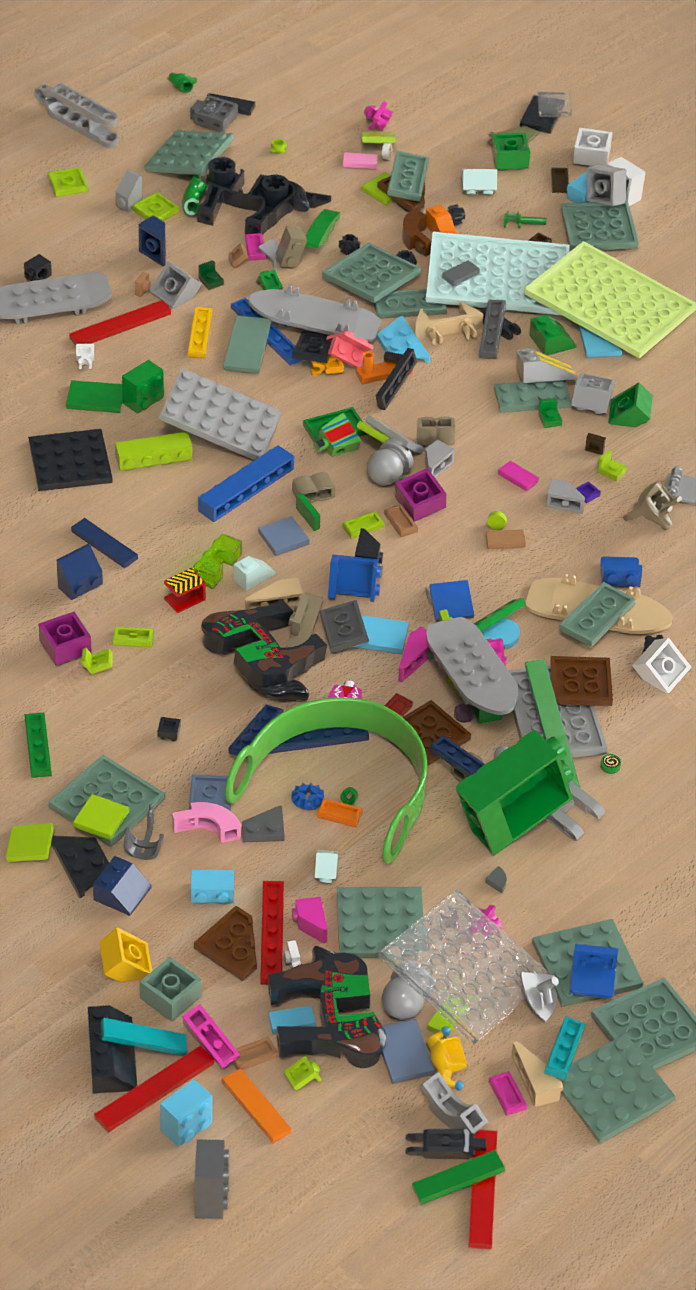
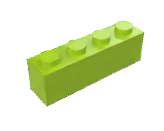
(153, 451)

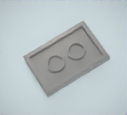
(395, 434)

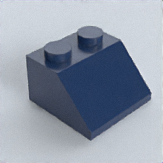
(153, 239)
(78, 572)
(121, 886)

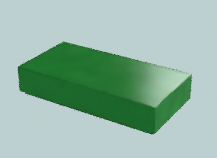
(308, 511)

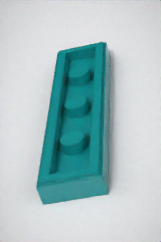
(143, 1036)
(564, 1048)

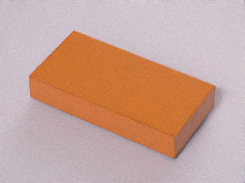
(339, 812)

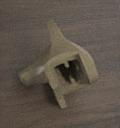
(654, 504)

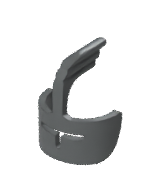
(134, 846)

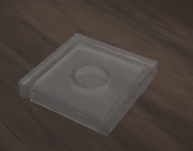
(554, 104)

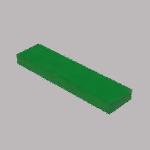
(37, 745)
(458, 1177)

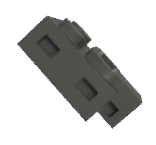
(214, 113)

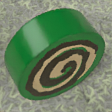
(610, 763)

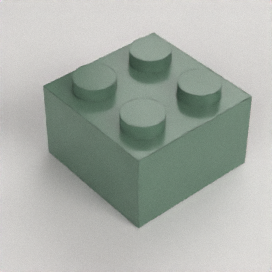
(170, 988)

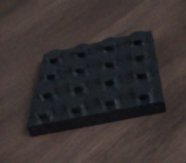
(70, 459)

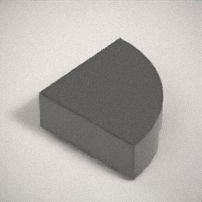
(497, 879)

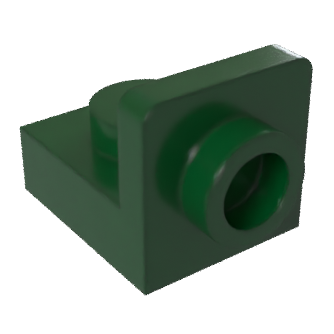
(209, 276)

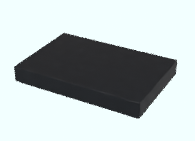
(534, 121)
(312, 347)

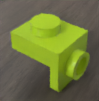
(98, 661)

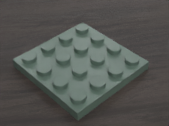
(189, 152)
(599, 225)
(371, 272)
(113, 783)
(375, 917)
(557, 954)
(653, 1020)
(614, 1088)

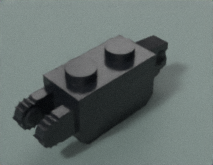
(445, 1144)

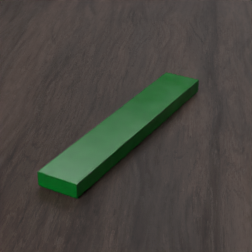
(494, 617)

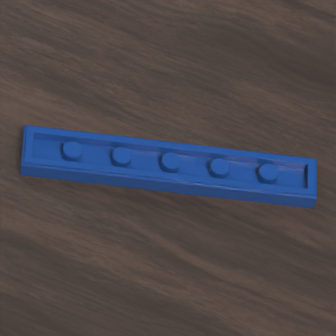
(276, 338)

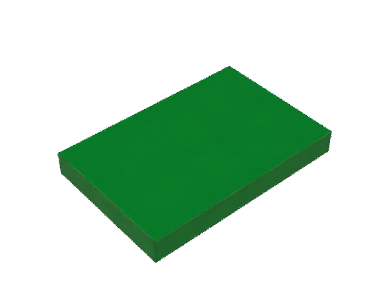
(94, 396)
(314, 424)

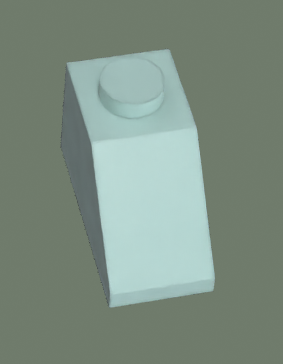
(251, 572)
(326, 865)

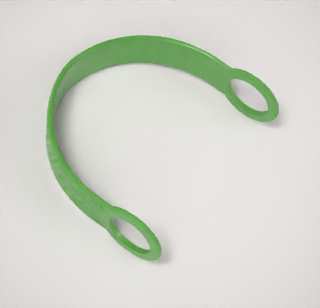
(341, 713)

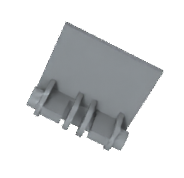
(681, 485)

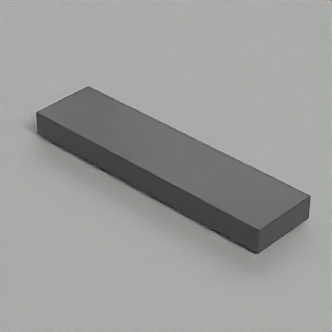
(492, 329)

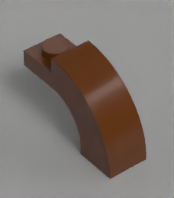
(412, 233)

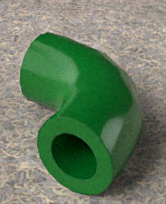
(192, 195)

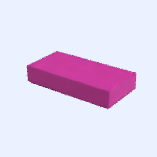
(253, 241)
(518, 475)
(507, 1093)

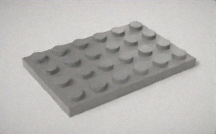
(220, 415)
(579, 721)

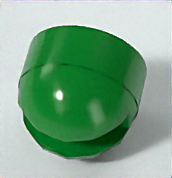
(345, 792)

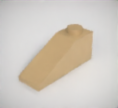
(286, 589)
(540, 1086)

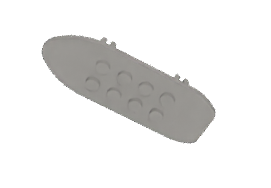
(53, 296)
(315, 313)
(472, 665)

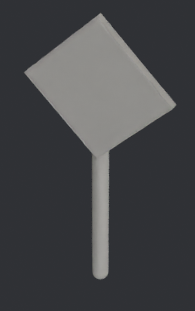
(270, 248)

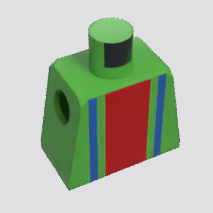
(338, 437)

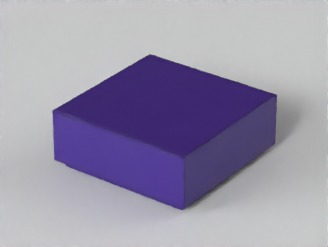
(589, 491)

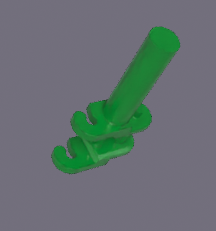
(520, 219)

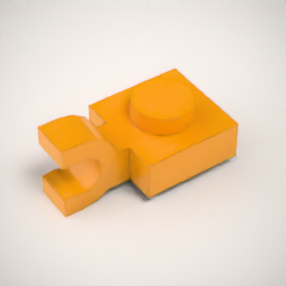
(331, 367)

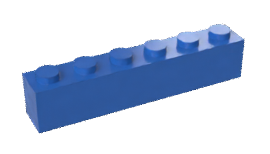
(245, 483)

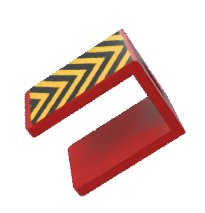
(186, 590)

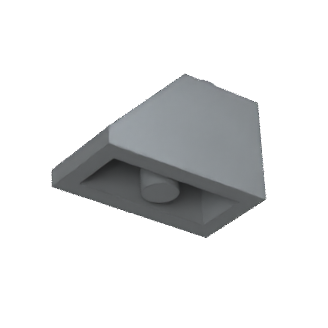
(129, 190)
(439, 457)
(564, 497)

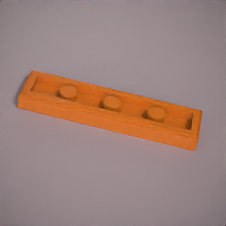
(256, 1105)

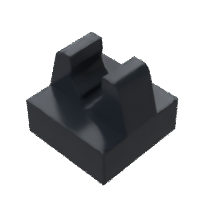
(168, 728)

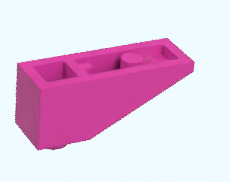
(414, 653)
(210, 1036)

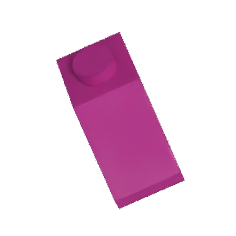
(311, 918)

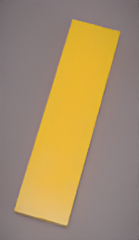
(200, 332)

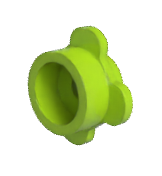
(278, 146)

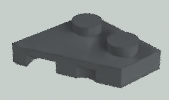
(264, 826)

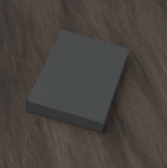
(344, 626)

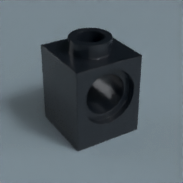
(37, 268)

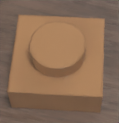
(238, 255)
(142, 284)

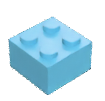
(186, 1113)

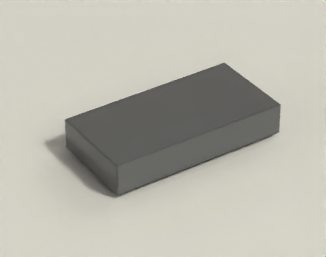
(460, 273)

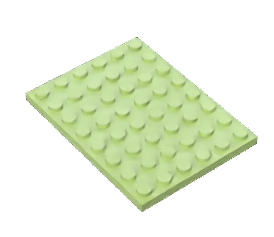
(610, 299)

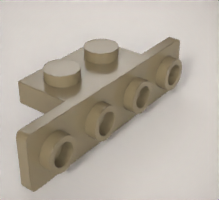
(304, 618)

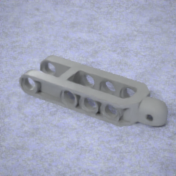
(93, 116)
(580, 799)

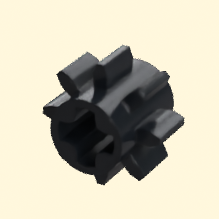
(457, 214)
(349, 244)

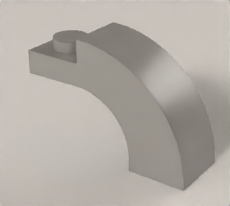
(450, 1108)

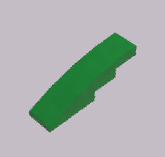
(321, 227)

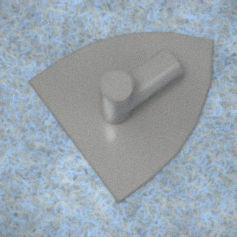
(540, 993)

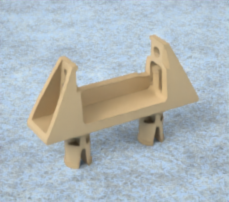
(468, 321)

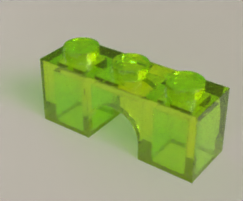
(210, 566)

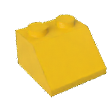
(124, 956)

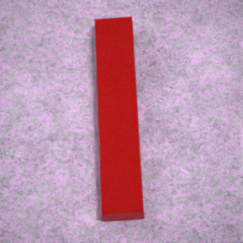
(120, 323)
(272, 929)
(154, 1089)
(483, 1200)

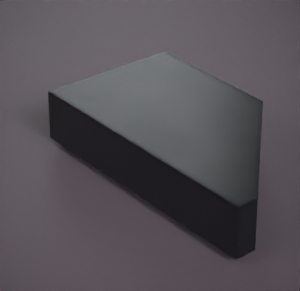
(316, 199)

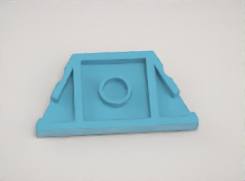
(399, 337)

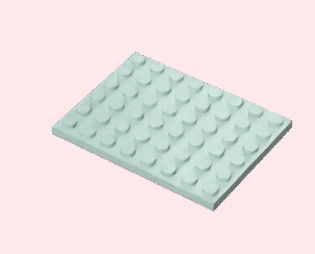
(504, 270)

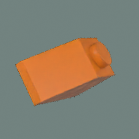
(439, 220)

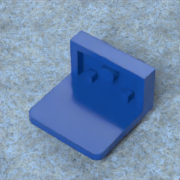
(621, 571)
(593, 971)

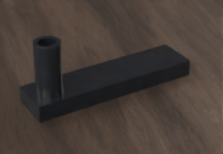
(404, 365)

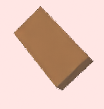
(401, 520)
(505, 539)
(255, 1053)

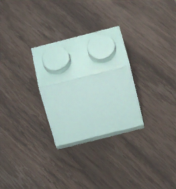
(479, 181)

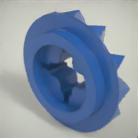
(313, 801)

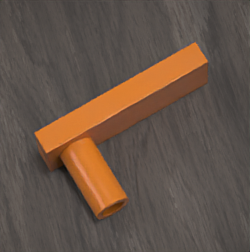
(374, 372)

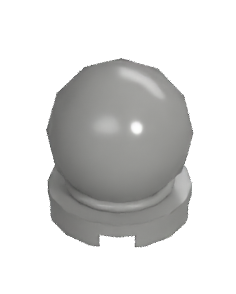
(389, 462)
(401, 999)

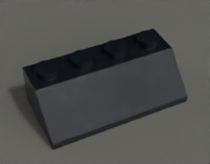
(111, 1062)

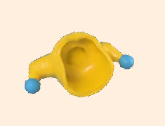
(447, 1056)

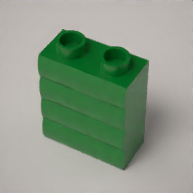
(516, 790)

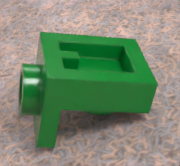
(269, 280)
(549, 413)

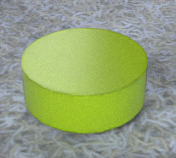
(497, 520)

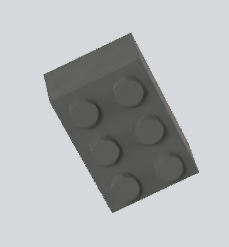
(211, 1179)

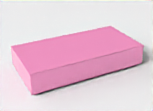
(360, 160)

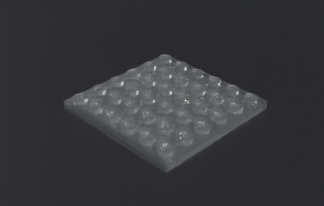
(462, 965)

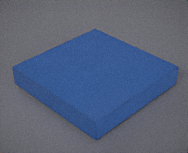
(453, 597)

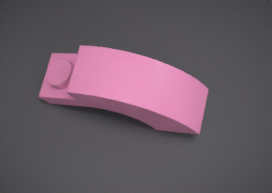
(209, 817)

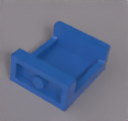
(354, 576)

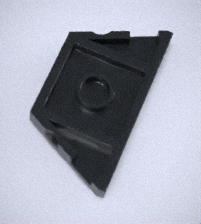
(81, 860)

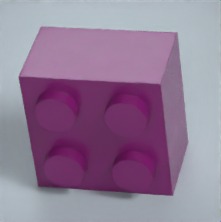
(420, 494)
(64, 638)

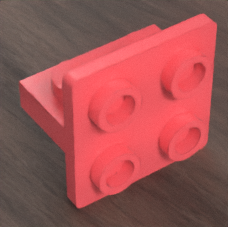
(348, 348)

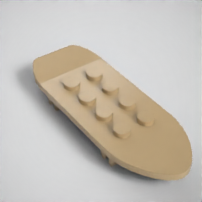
(560, 597)

